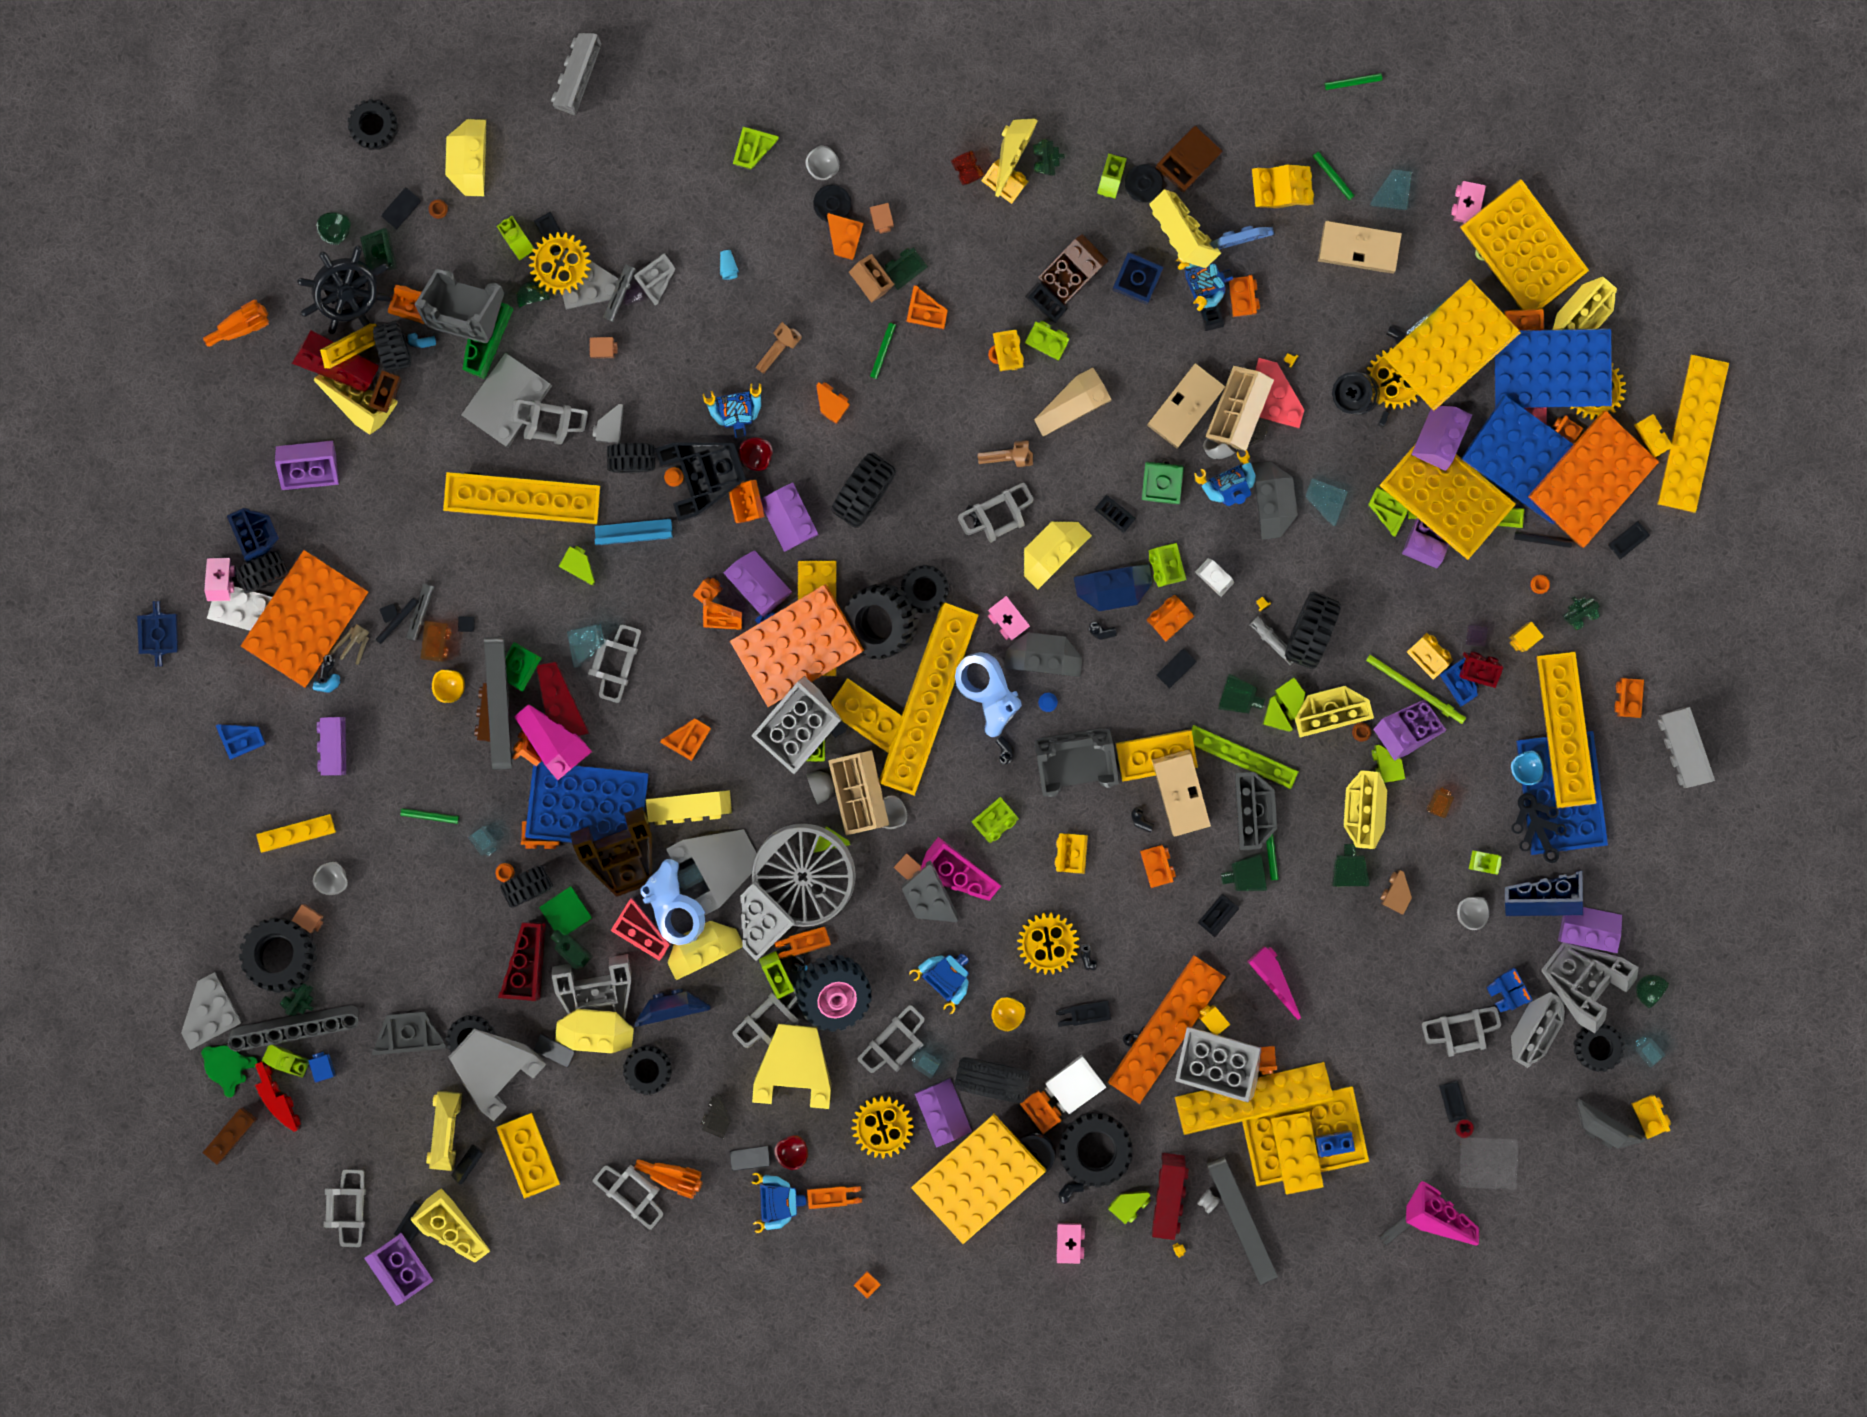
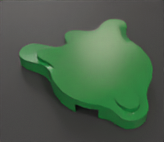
(226, 1067)

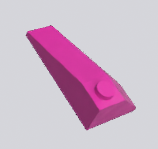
(553, 743)
(1269, 970)
(1435, 1215)

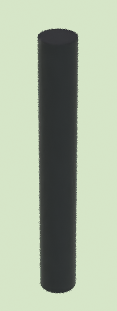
(1543, 539)
(397, 620)

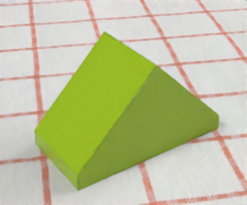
(1275, 717)
(823, 844)

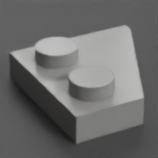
(655, 277)

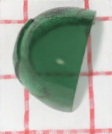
(333, 227)
(530, 293)
(1651, 989)

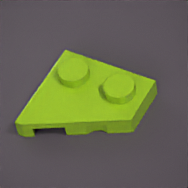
(753, 147)
(1388, 510)

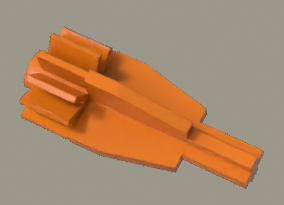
(240, 323)
(673, 1177)

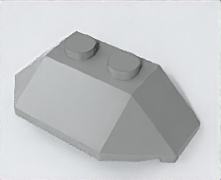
(1537, 1029)

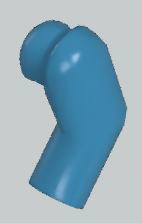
(422, 342)
(331, 684)

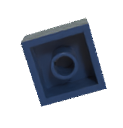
(1137, 278)

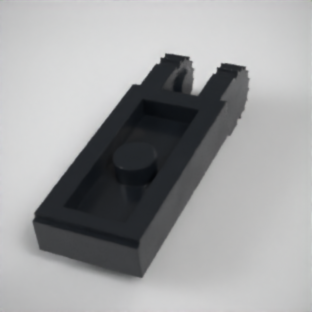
(1086, 1013)

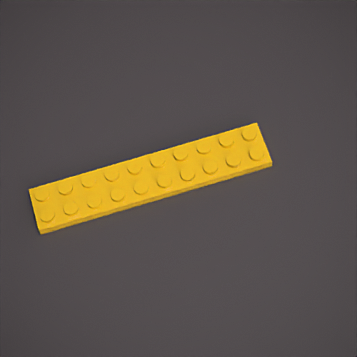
(928, 698)

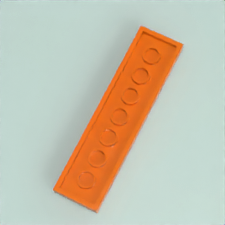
(1166, 1029)

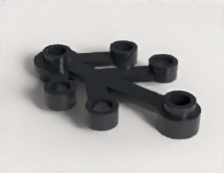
(1537, 824)

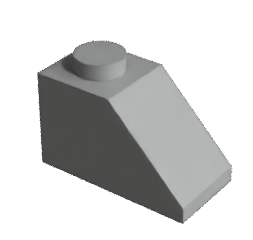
(609, 426)

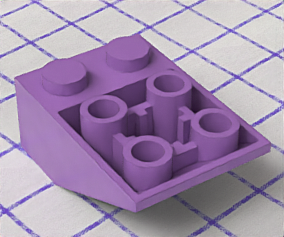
(1425, 545)
(1409, 729)

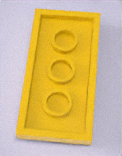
(866, 714)
(1137, 755)
(1297, 1152)
(528, 1155)

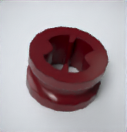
(1463, 1123)

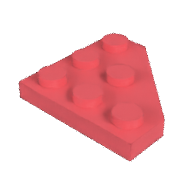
(1281, 403)

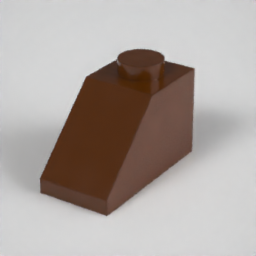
(385, 391)

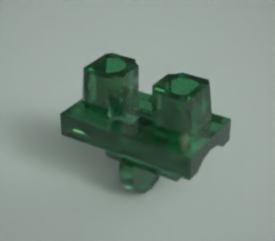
(1050, 155)
(1580, 609)
(300, 1002)

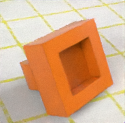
(867, 1284)

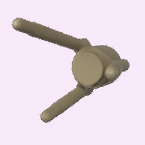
(357, 635)

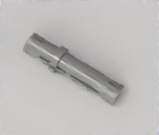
(1270, 637)

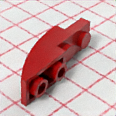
(278, 1105)

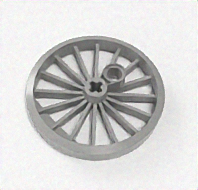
(772, 845)

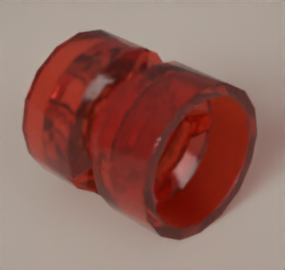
(967, 168)

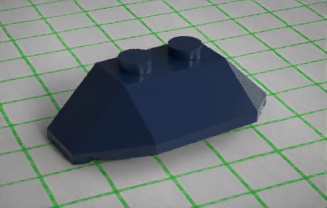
(253, 532)
(1114, 587)
(670, 1007)

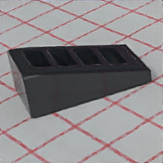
(1030, 296)
(1214, 324)
(1110, 519)

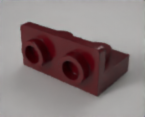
(1481, 669)

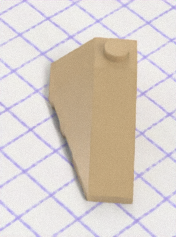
(1077, 399)

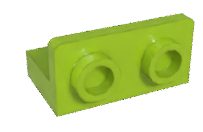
(1047, 340)
(1167, 565)
(995, 820)

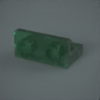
(905, 268)

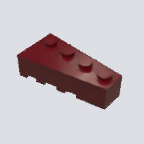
(353, 372)
(558, 700)
(526, 964)

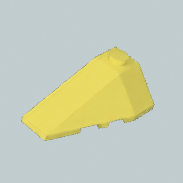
(1013, 145)
(354, 404)
(446, 1223)

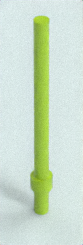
(1447, 710)

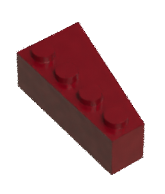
(1169, 1196)

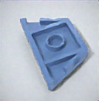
(1245, 235)

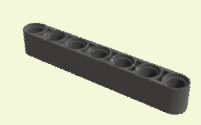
(498, 703)
(286, 1034)
(1242, 1220)

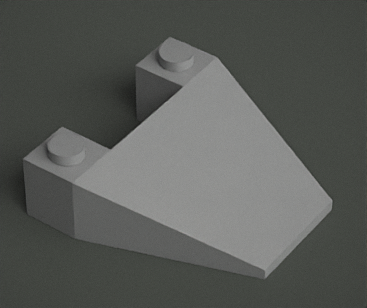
(722, 860)
(1582, 976)
(596, 993)
(488, 1064)

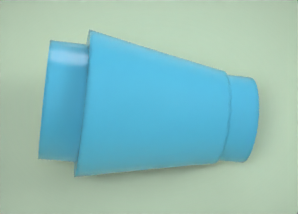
(728, 267)

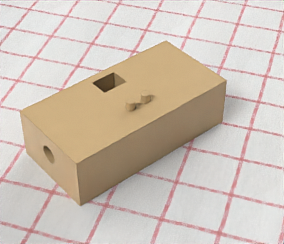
(1344, 240)
(1239, 408)
(1176, 421)
(1174, 776)
(858, 792)

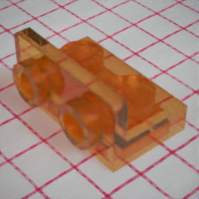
(434, 641)

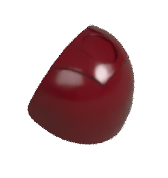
(755, 453)
(791, 1152)

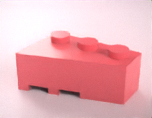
(640, 930)

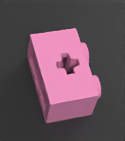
(1475, 193)
(219, 579)
(1005, 607)
(1067, 1254)

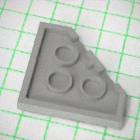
(596, 288)
(761, 921)
(208, 1012)

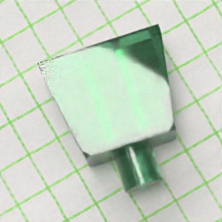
(1239, 696)
(1350, 869)
(1246, 875)
(577, 955)

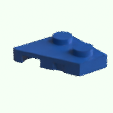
(1461, 689)
(240, 739)

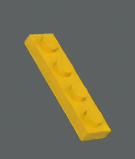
(348, 346)
(296, 833)

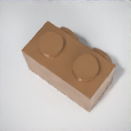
(871, 278)

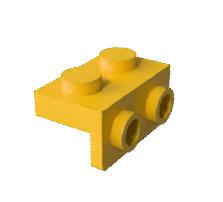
(1071, 853)

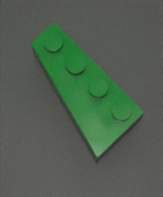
(480, 355)

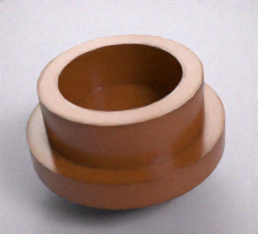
(438, 209)
(1361, 732)

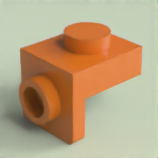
(708, 590)

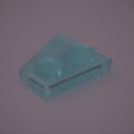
(1394, 191)
(1326, 499)
(584, 643)

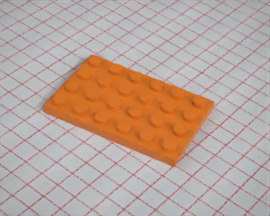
(1593, 479)
(304, 618)
(796, 643)

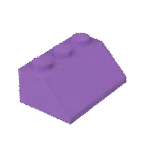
(1441, 436)
(306, 465)
(788, 517)
(758, 583)
(332, 746)
(1592, 930)
(943, 1112)
(398, 1269)

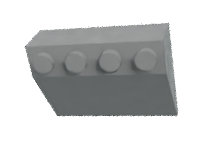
(577, 72)
(494, 400)
(797, 725)
(1686, 747)
(1219, 1064)

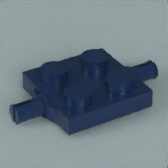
(157, 634)

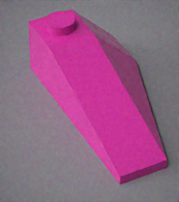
(958, 872)

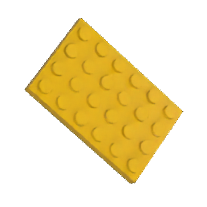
(1524, 248)
(1452, 345)
(1452, 502)
(1325, 1117)
(978, 1178)

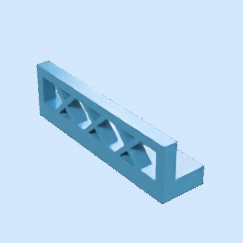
(633, 532)

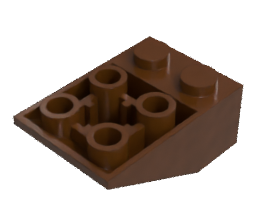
(1188, 159)
(1073, 268)

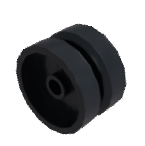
(1351, 403)
(1041, 1145)

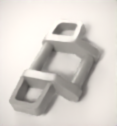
(536, 406)
(986, 525)
(631, 651)
(793, 1020)
(1445, 1021)
(875, 1044)
(622, 1201)
(358, 1223)

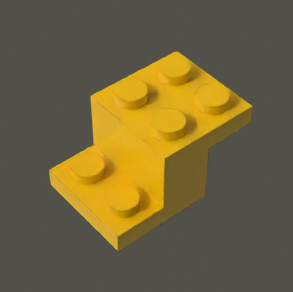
(1282, 186)

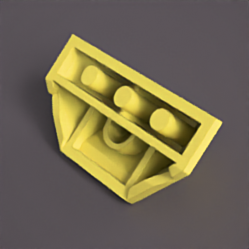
(467, 157)
(1588, 306)
(1052, 550)
(1332, 710)
(1365, 809)
(711, 945)
(594, 1031)

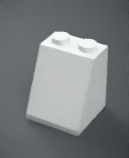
(1074, 1085)

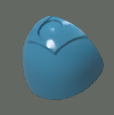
(1527, 768)

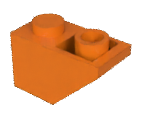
(830, 404)

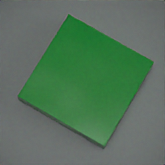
(1162, 482)
(520, 665)
(565, 911)

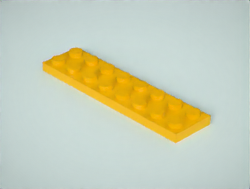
(1693, 433)
(521, 498)
(1566, 730)
(1272, 1095)

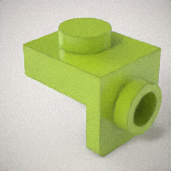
(1485, 862)

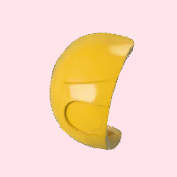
(448, 686)
(1008, 1014)

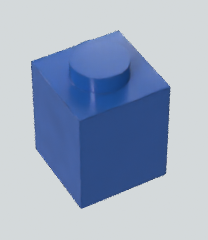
(321, 1067)

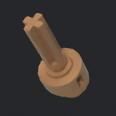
(785, 338)
(1018, 454)

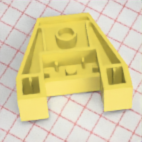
(797, 1061)
(447, 1107)

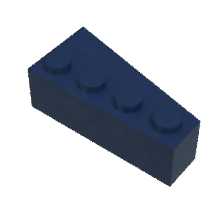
(1546, 897)

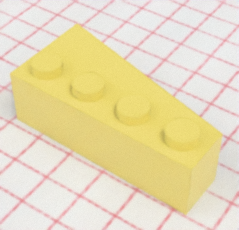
(1183, 230)
(688, 806)

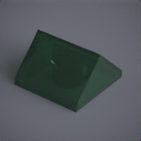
(378, 249)

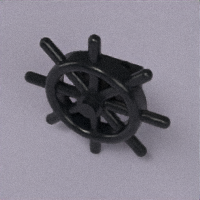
(341, 283)

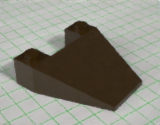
(620, 859)

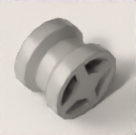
(1208, 1201)

